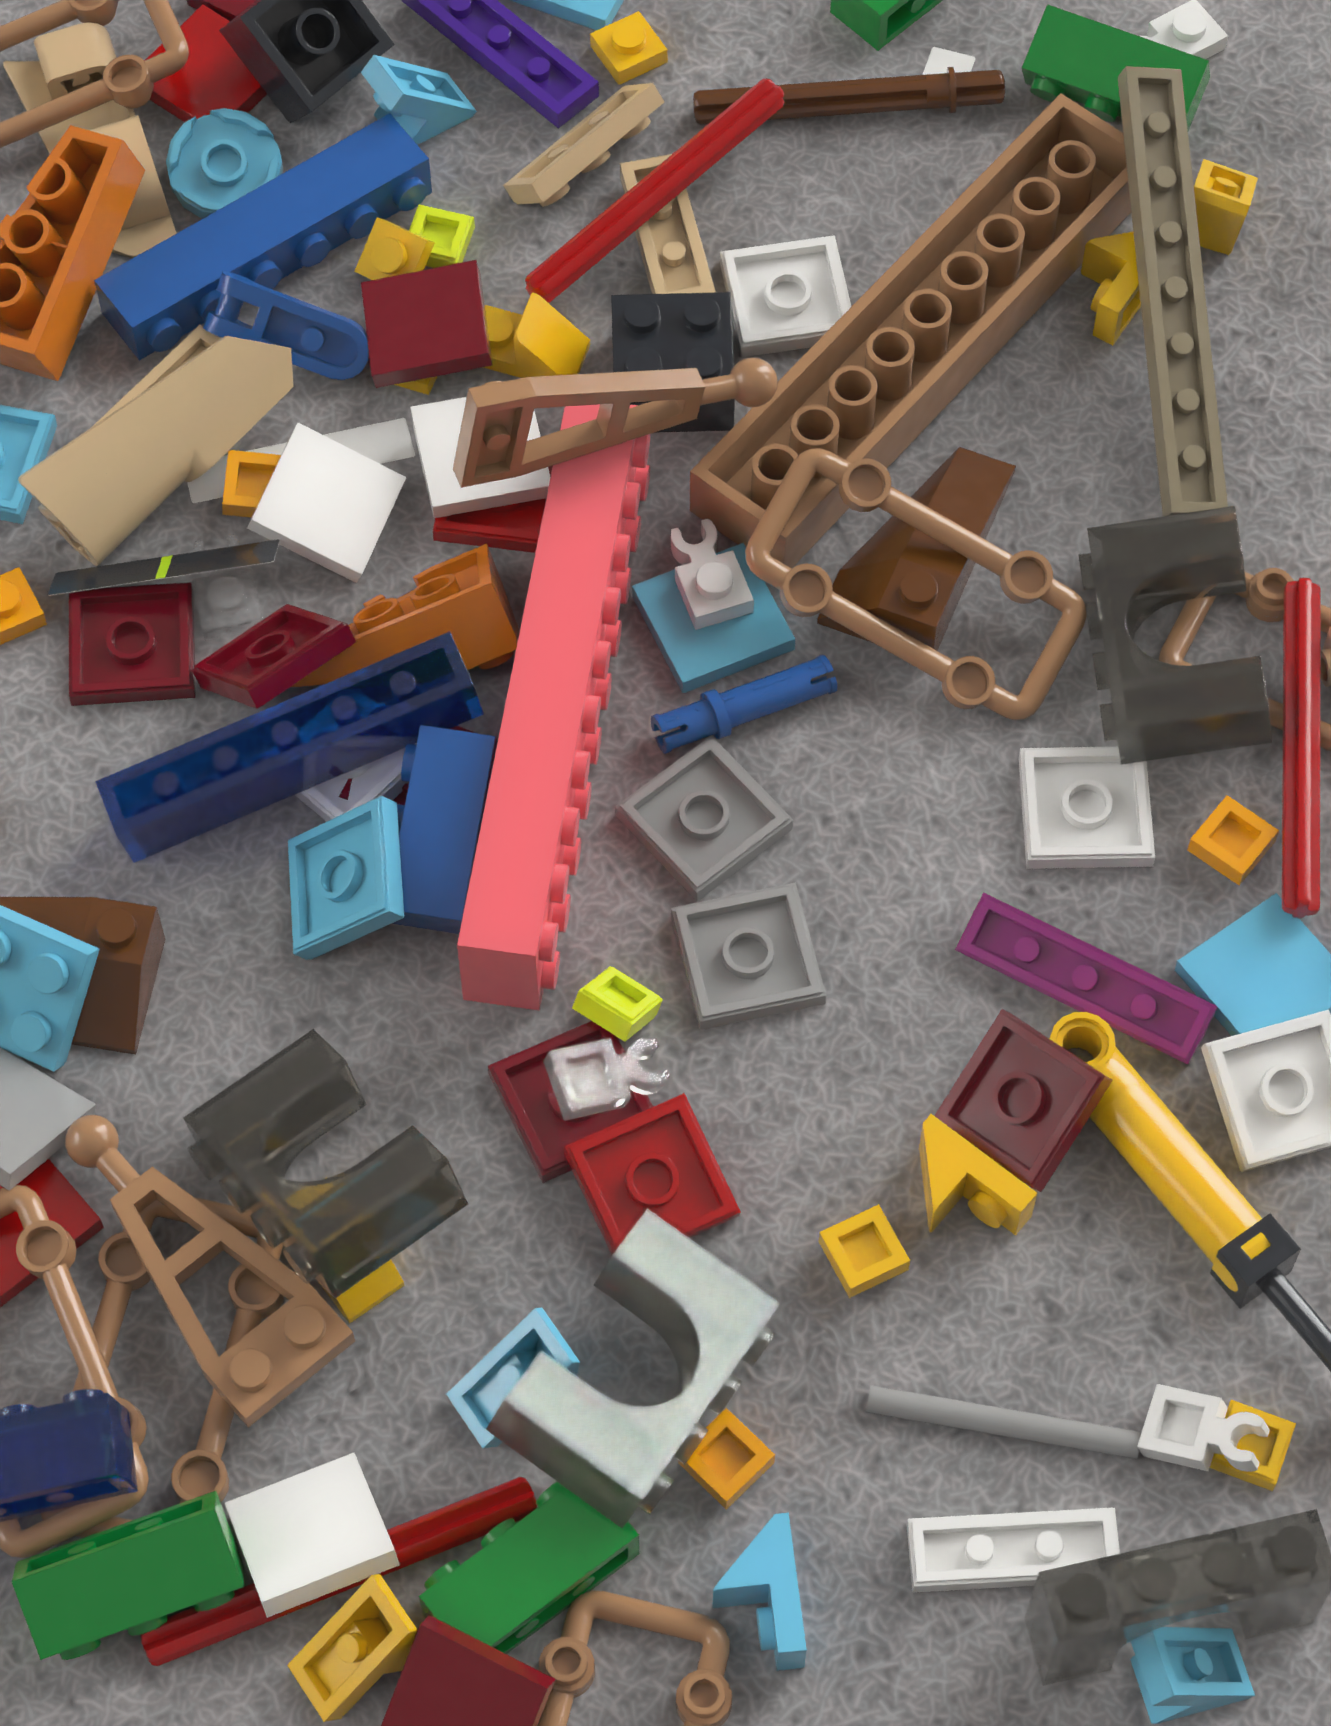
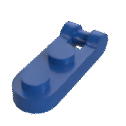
(316, 336)

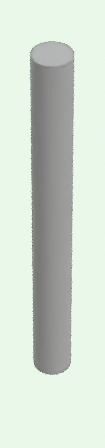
(1003, 1422)

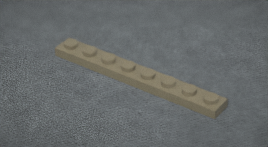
(1172, 291)

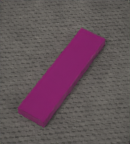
(1086, 978)

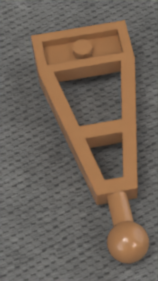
(500, 414)
(273, 1355)

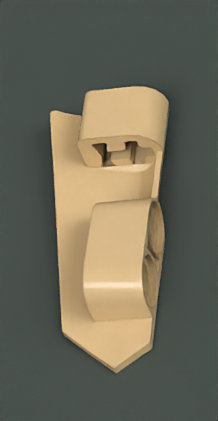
(67, 63)
(167, 435)

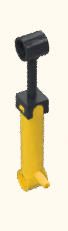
(1245, 1250)

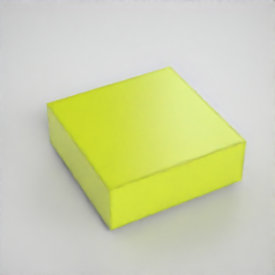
(449, 232)
(617, 1003)

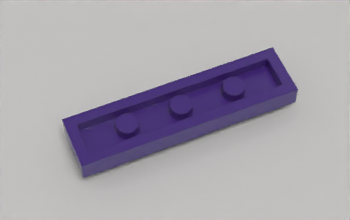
(513, 55)

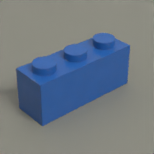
(441, 823)

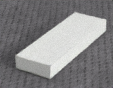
(1005, 1547)

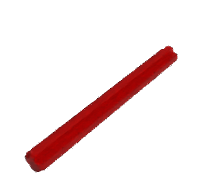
(655, 190)
(1301, 748)
(412, 1543)

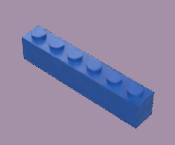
(265, 234)

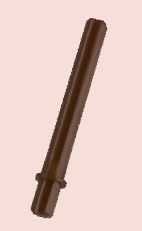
(868, 95)

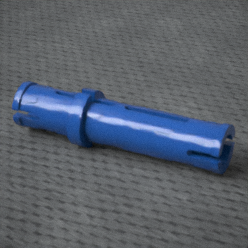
(720, 712)

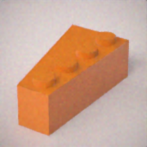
(61, 246)

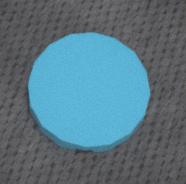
(221, 159)

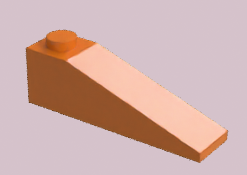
(452, 596)

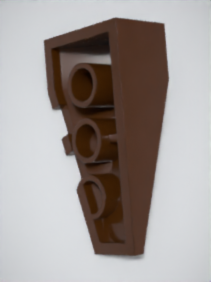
(909, 574)
(125, 968)

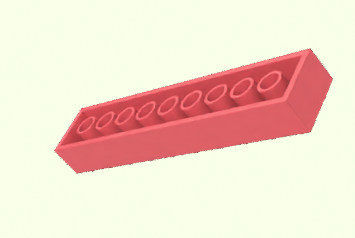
(552, 723)

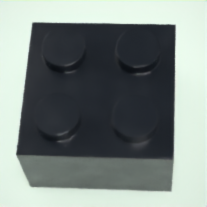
(305, 48)
(677, 334)

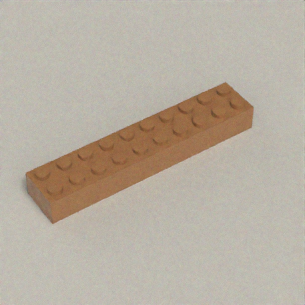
(923, 326)

